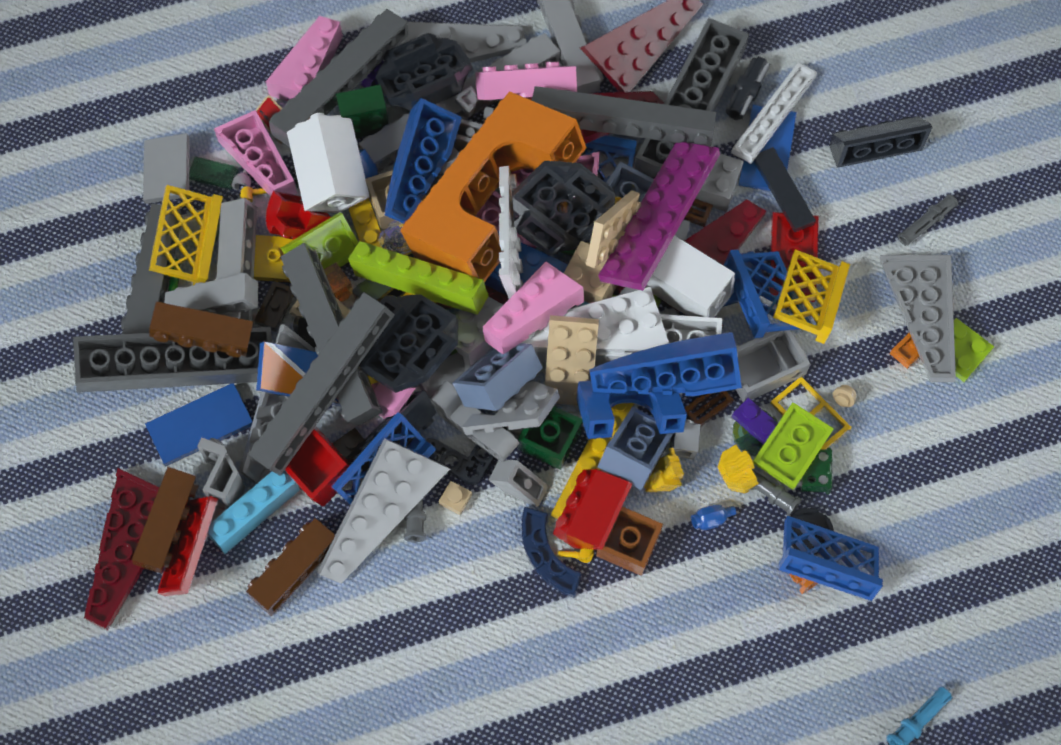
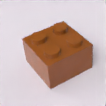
(631, 541)

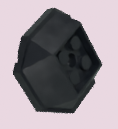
(423, 69)
(554, 224)
(412, 342)

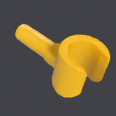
(248, 193)
(584, 555)

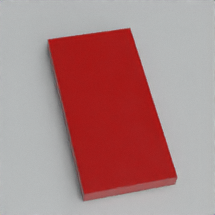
(786, 241)
(186, 554)

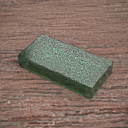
(212, 172)

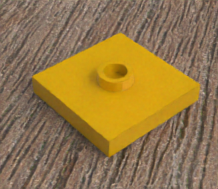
(268, 258)

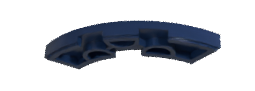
(541, 556)

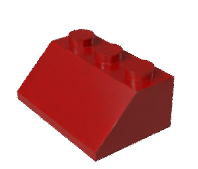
(591, 509)

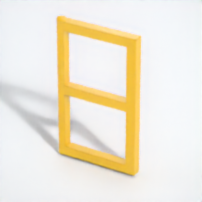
(823, 404)

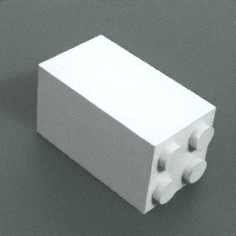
(327, 163)
(691, 281)

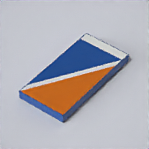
(282, 368)

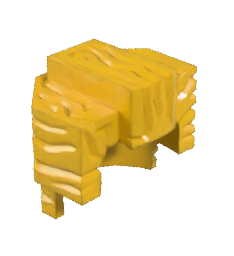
(736, 470)
(666, 474)

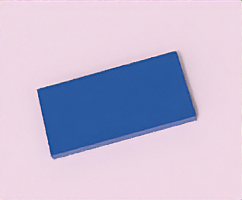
(780, 140)
(211, 416)

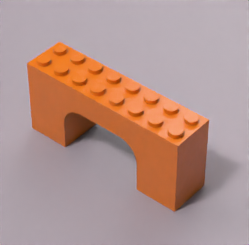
(515, 136)

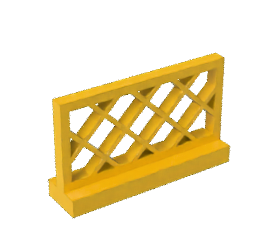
(205, 241)
(829, 305)

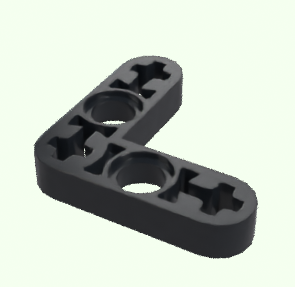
(464, 463)

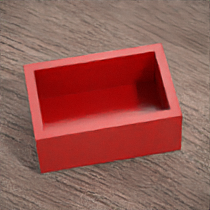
(317, 467)

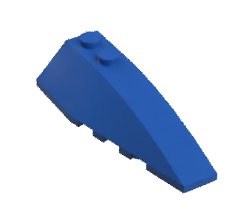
(421, 155)
(683, 366)

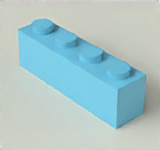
(251, 510)

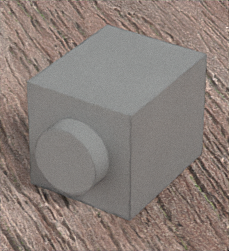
(687, 442)

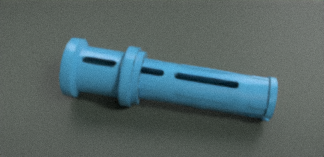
(913, 726)

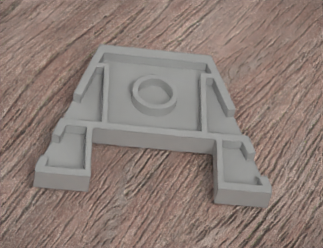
(520, 411)

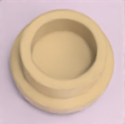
(844, 396)

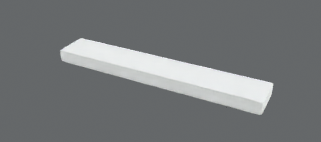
(774, 113)

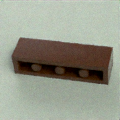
(200, 329)
(165, 519)
(291, 568)

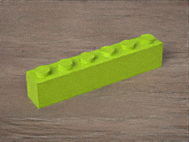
(418, 277)

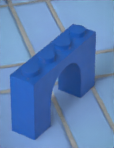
(598, 415)

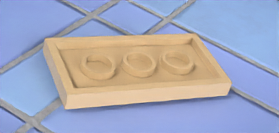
(611, 227)
(570, 354)

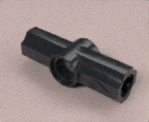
(747, 88)

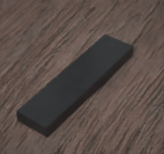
(784, 190)

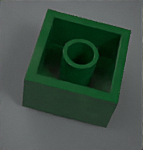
(365, 109)
(553, 438)

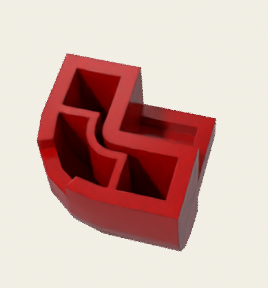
(288, 218)

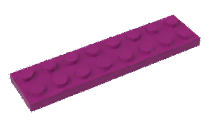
(659, 215)

